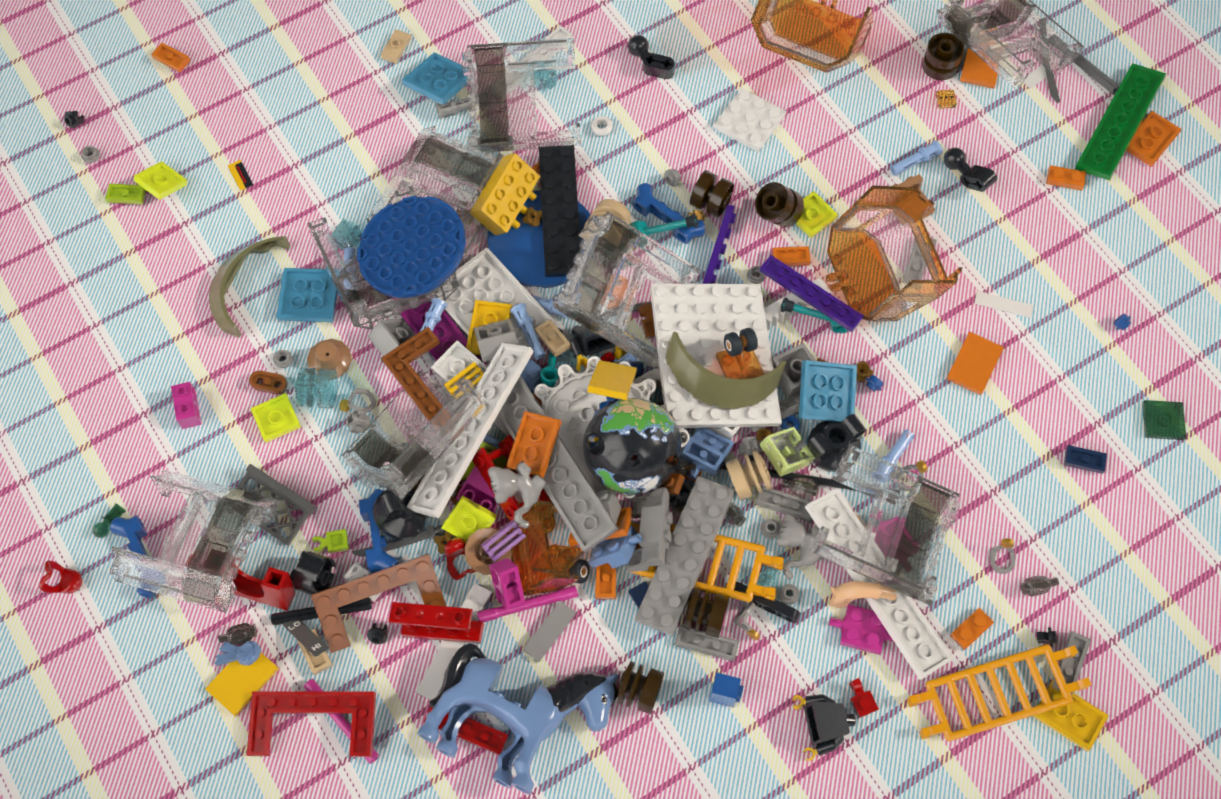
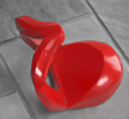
(453, 549)
(69, 582)

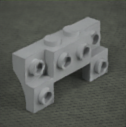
(653, 528)

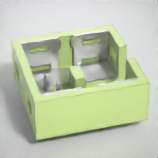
(781, 454)

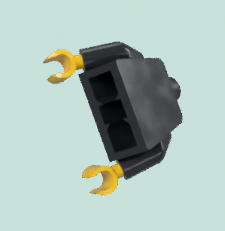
(587, 342)
(825, 722)

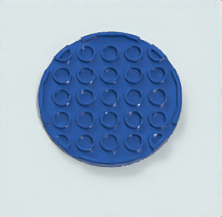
(411, 247)
(523, 248)

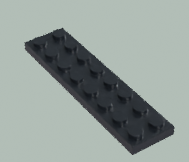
(559, 208)

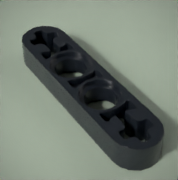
(774, 607)

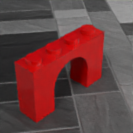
(273, 590)

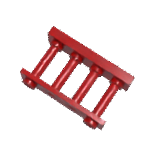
(484, 461)
(436, 622)

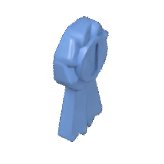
(245, 654)

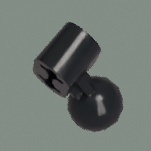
(653, 64)
(973, 177)

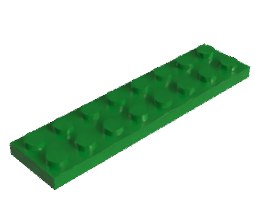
(1120, 121)

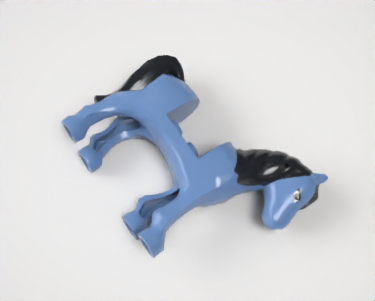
(469, 690)

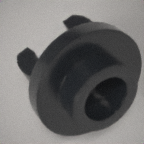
(72, 120)
(377, 635)
(1047, 637)

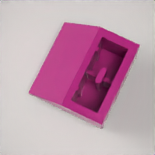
(477, 490)

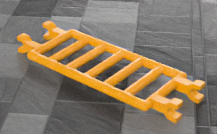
(752, 588)
(1008, 717)

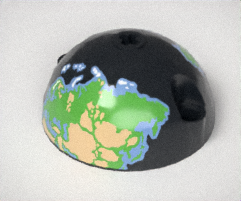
(629, 430)

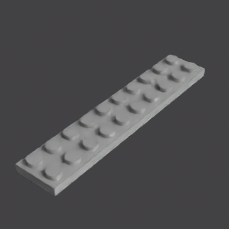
(563, 478)

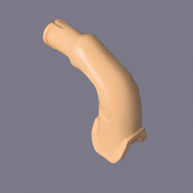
(854, 590)

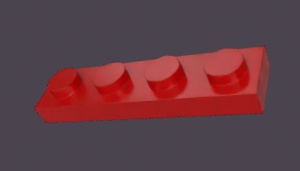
(479, 735)

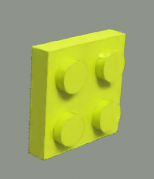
(160, 180)
(816, 215)
(275, 417)
(467, 518)

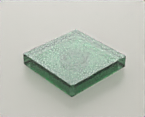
(1164, 420)

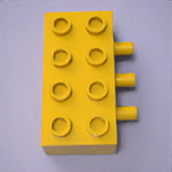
(505, 195)

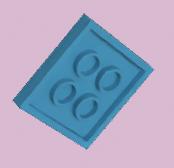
(436, 78)
(307, 296)
(827, 391)

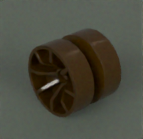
(943, 56)
(711, 193)
(779, 204)

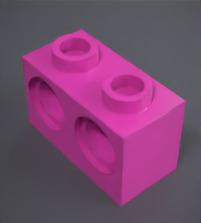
(186, 405)
(507, 583)

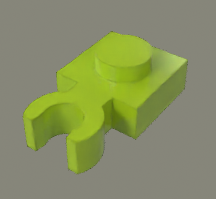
(335, 542)

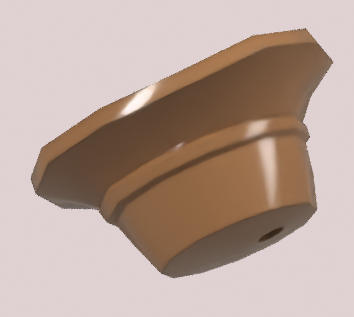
(338, 358)
(475, 552)

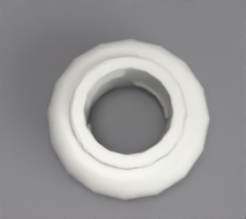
(601, 131)

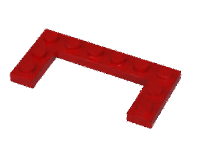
(358, 703)

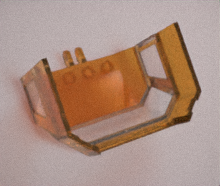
(811, 32)
(886, 255)

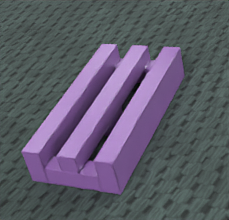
(508, 546)

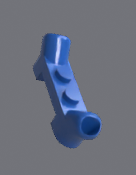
(646, 204)
(134, 531)
(377, 557)

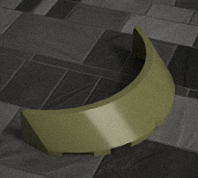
(226, 275)
(716, 389)

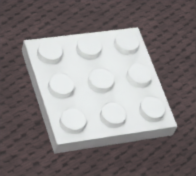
(750, 119)

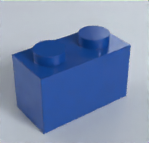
(726, 690)

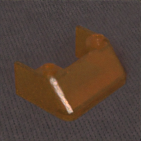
(529, 549)

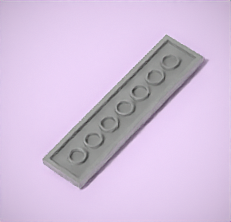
(686, 556)

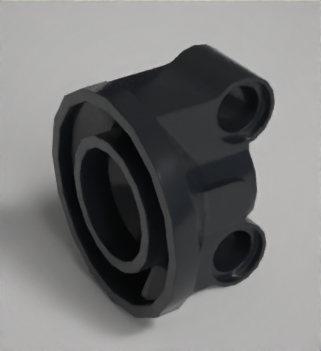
(826, 452)
(395, 518)

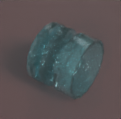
(316, 387)

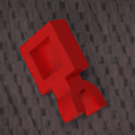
(863, 701)

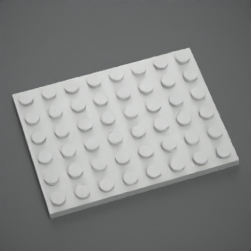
(702, 319)

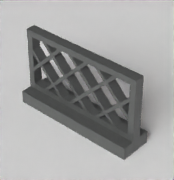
(284, 494)

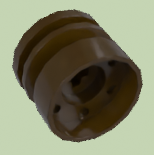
(706, 612)
(640, 687)

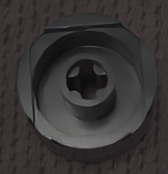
(313, 573)

